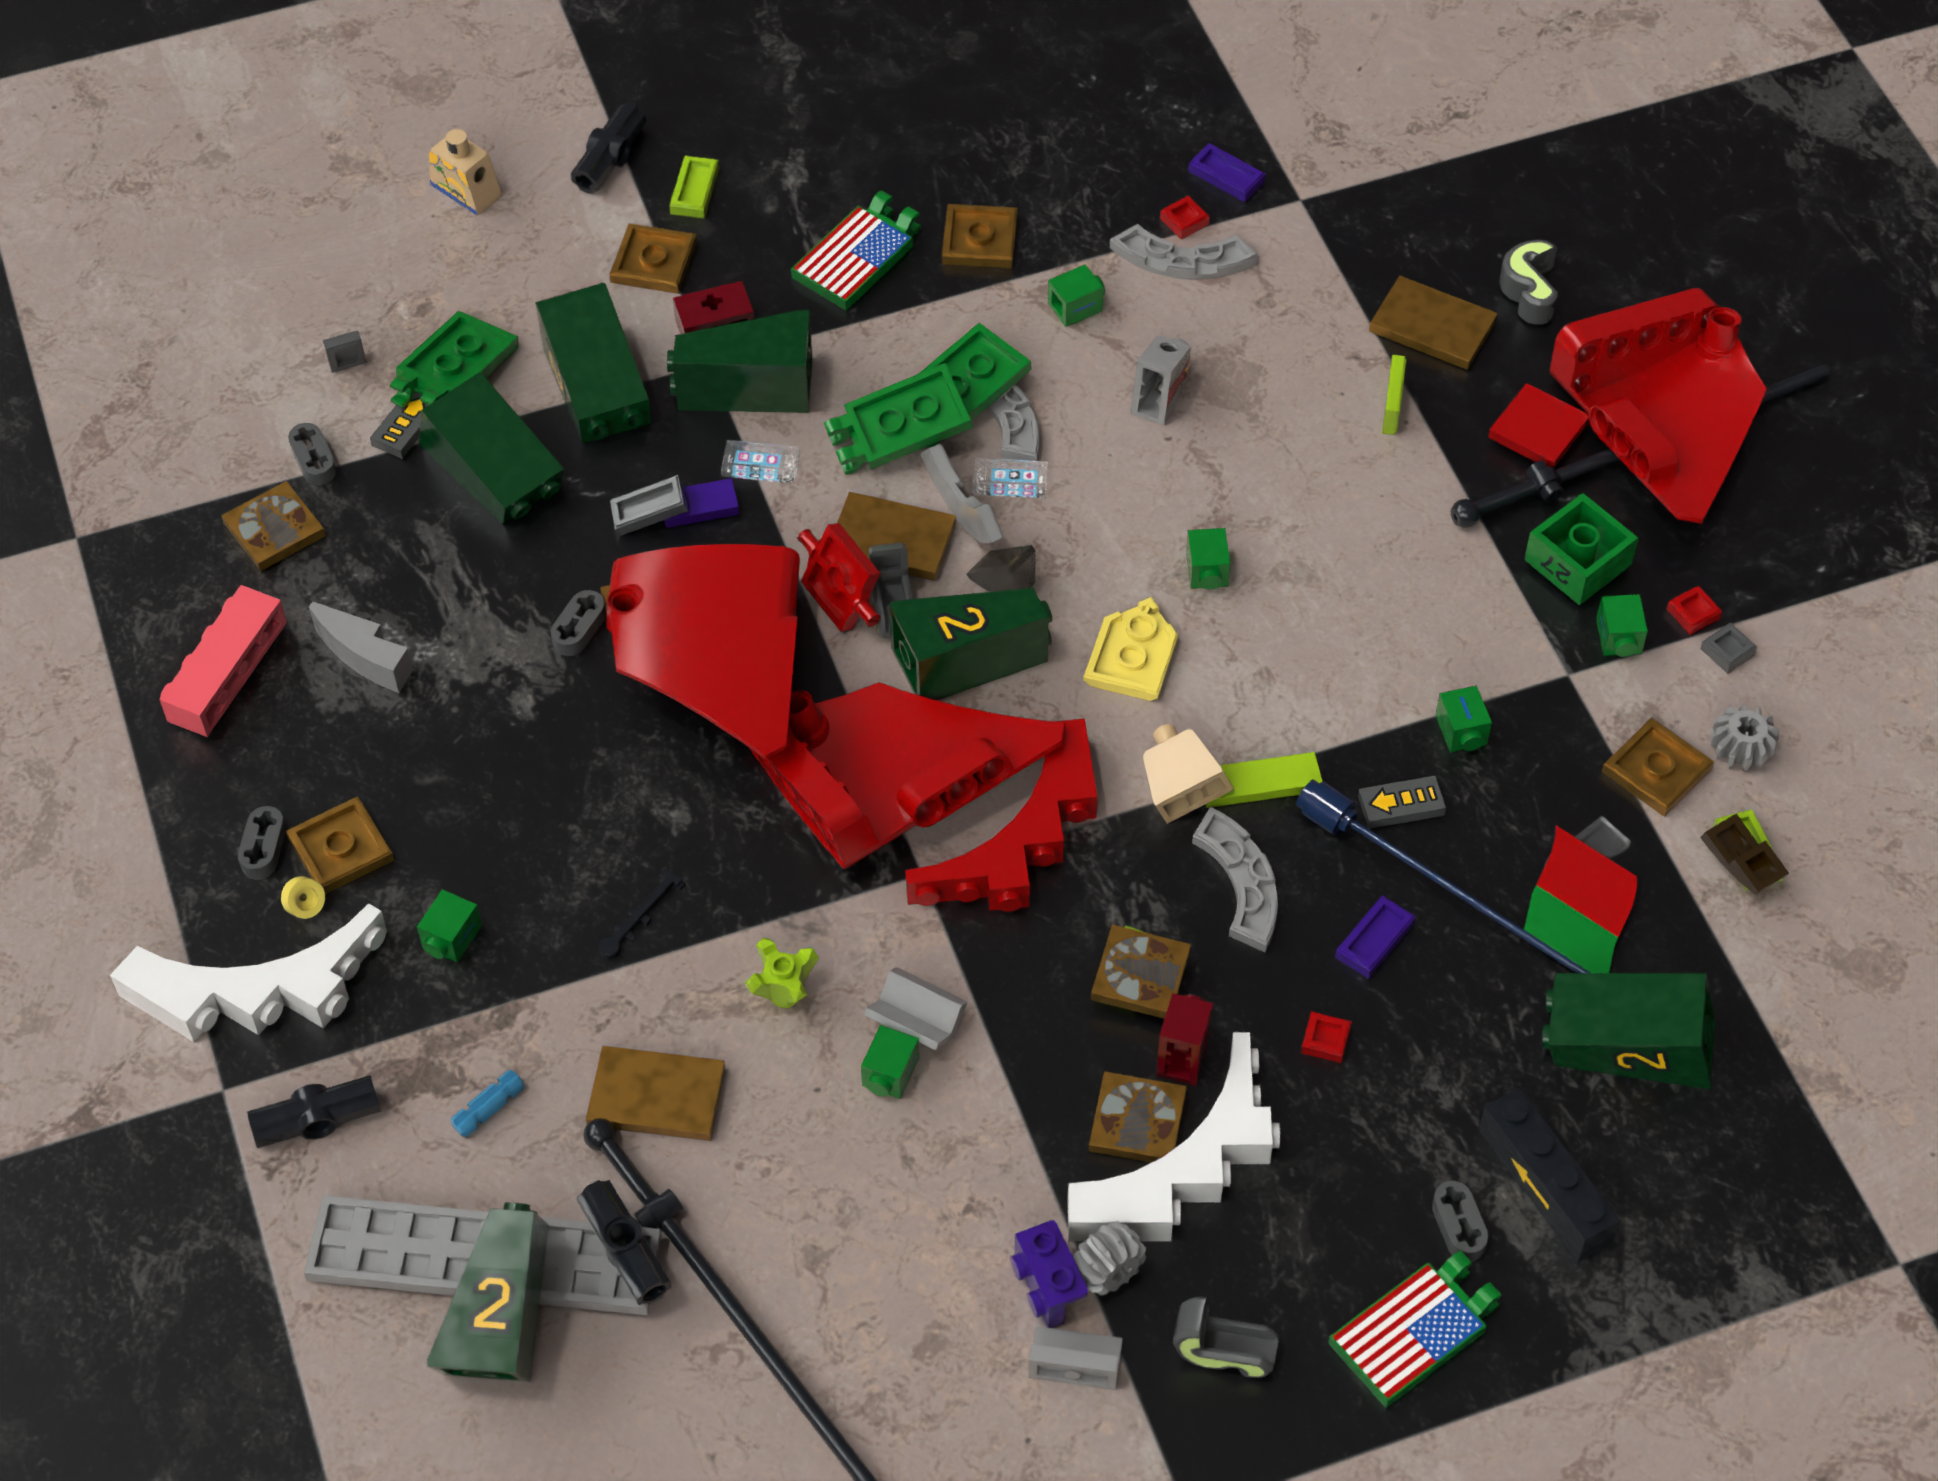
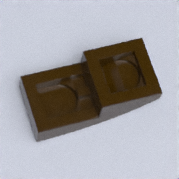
(1739, 852)

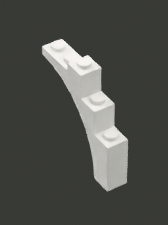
(253, 995)
(1193, 1171)

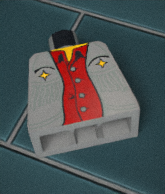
(1164, 364)

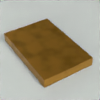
(1433, 322)
(882, 521)
(657, 1092)

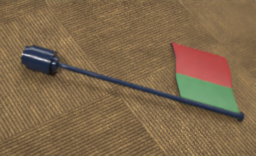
(1572, 910)

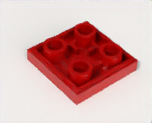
(1539, 426)

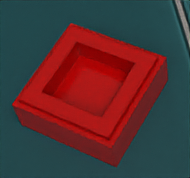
(1184, 217)
(1694, 610)
(1326, 1037)

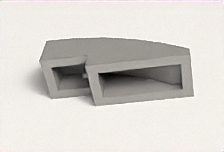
(362, 646)

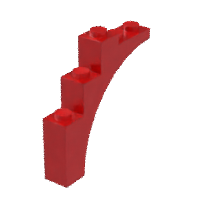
(1032, 838)

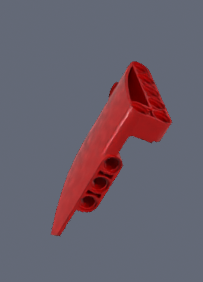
(1665, 392)
(712, 633)
(894, 760)

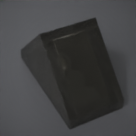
(1005, 569)

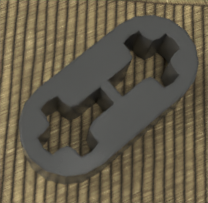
(318, 451)
(573, 620)
(269, 844)
(1467, 1217)

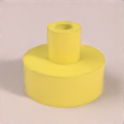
(303, 897)

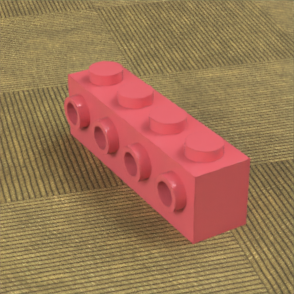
(223, 660)

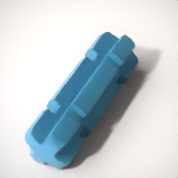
(487, 1103)

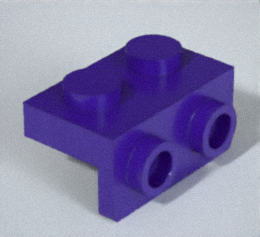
(1049, 1272)

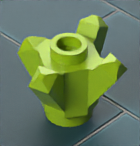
(782, 974)

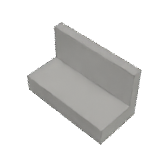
(918, 1009)
(1075, 1358)

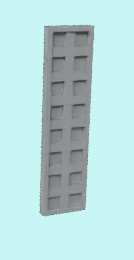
(430, 1247)

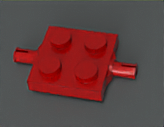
(839, 577)

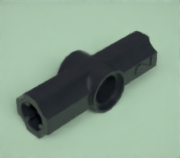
(608, 147)
(313, 1111)
(633, 1261)

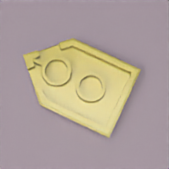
(1132, 652)

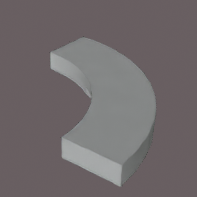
(1165, 259)
(1017, 425)
(972, 515)
(1249, 874)

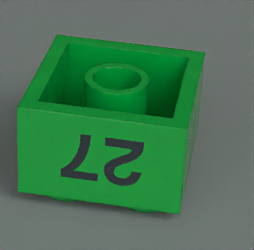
(1581, 548)

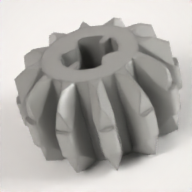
(1744, 737)
(1109, 1257)

